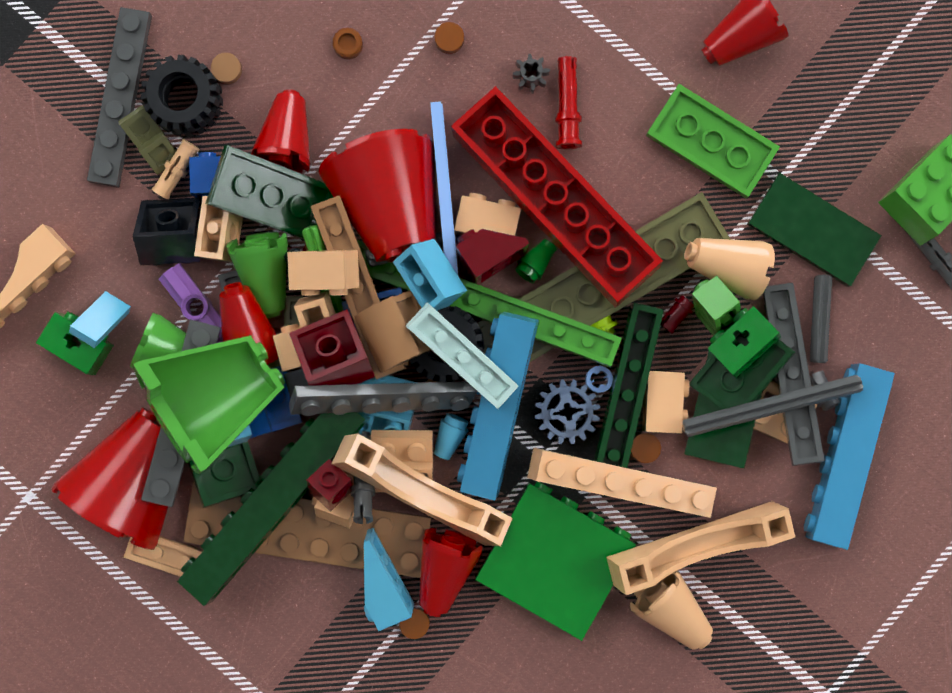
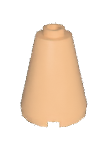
(736, 262)
(674, 611)

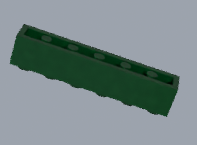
(629, 385)

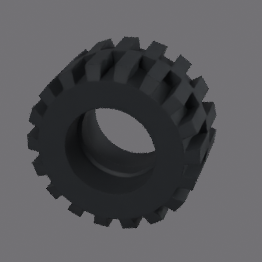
(168, 76)
(441, 371)

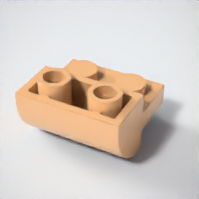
(409, 447)

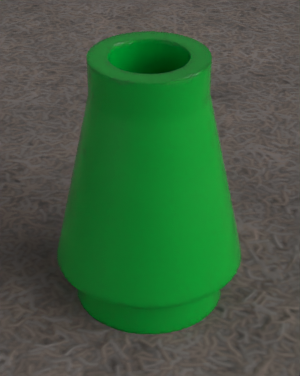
(534, 263)

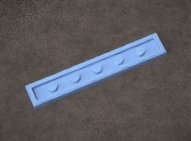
(443, 183)

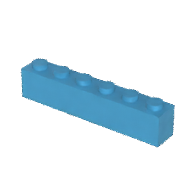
(494, 427)
(848, 458)

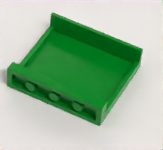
(555, 560)

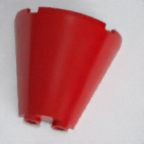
(386, 189)
(111, 481)

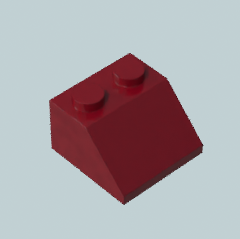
(332, 352)

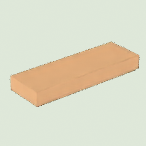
(166, 556)

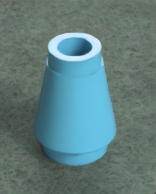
(450, 434)

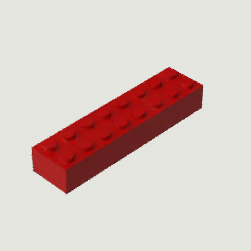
(556, 197)

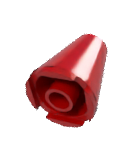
(744, 31)
(285, 133)
(244, 317)
(445, 568)

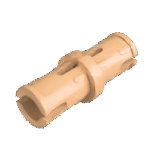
(175, 169)

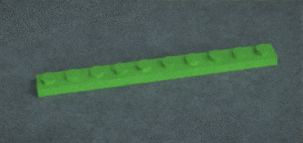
(552, 327)

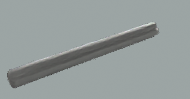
(772, 405)

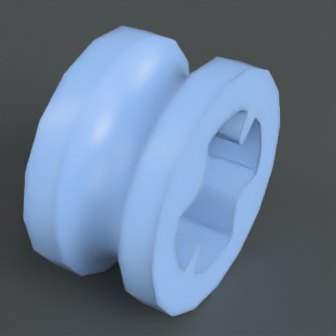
(596, 370)

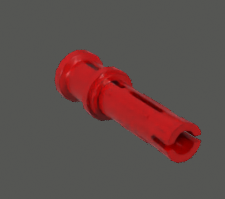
(568, 116)

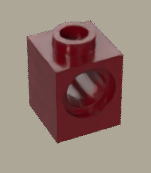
(329, 485)

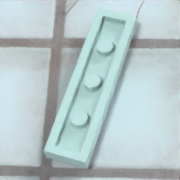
(462, 355)

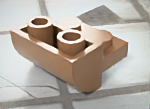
(387, 333)

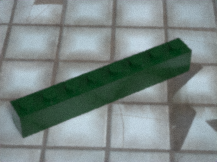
(266, 506)

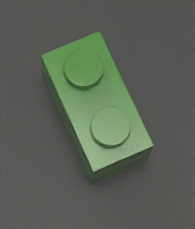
(715, 305)

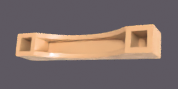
(37, 261)
(384, 471)
(621, 482)
(653, 561)

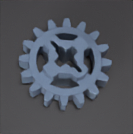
(570, 425)

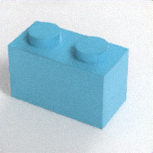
(429, 275)

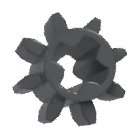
(532, 81)

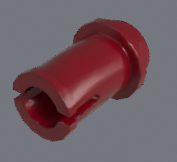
(677, 314)

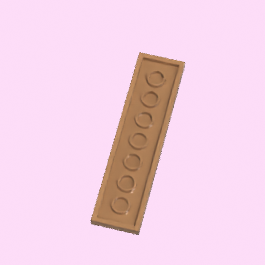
(319, 540)

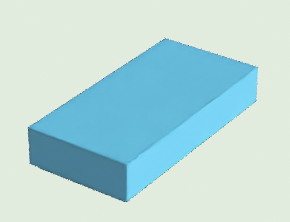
(99, 319)

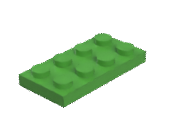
(712, 141)

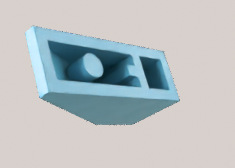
(385, 593)

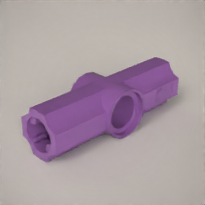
(185, 291)

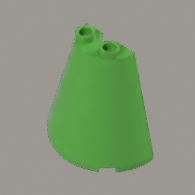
(208, 395)

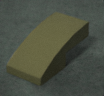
(148, 138)

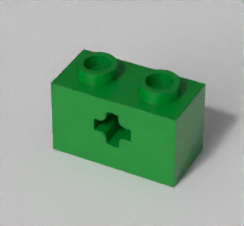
(761, 338)
(60, 342)

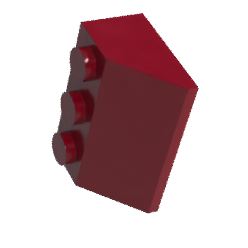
(488, 252)

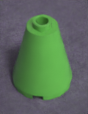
(262, 268)
(159, 339)

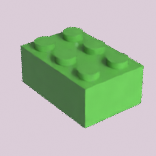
(924, 194)

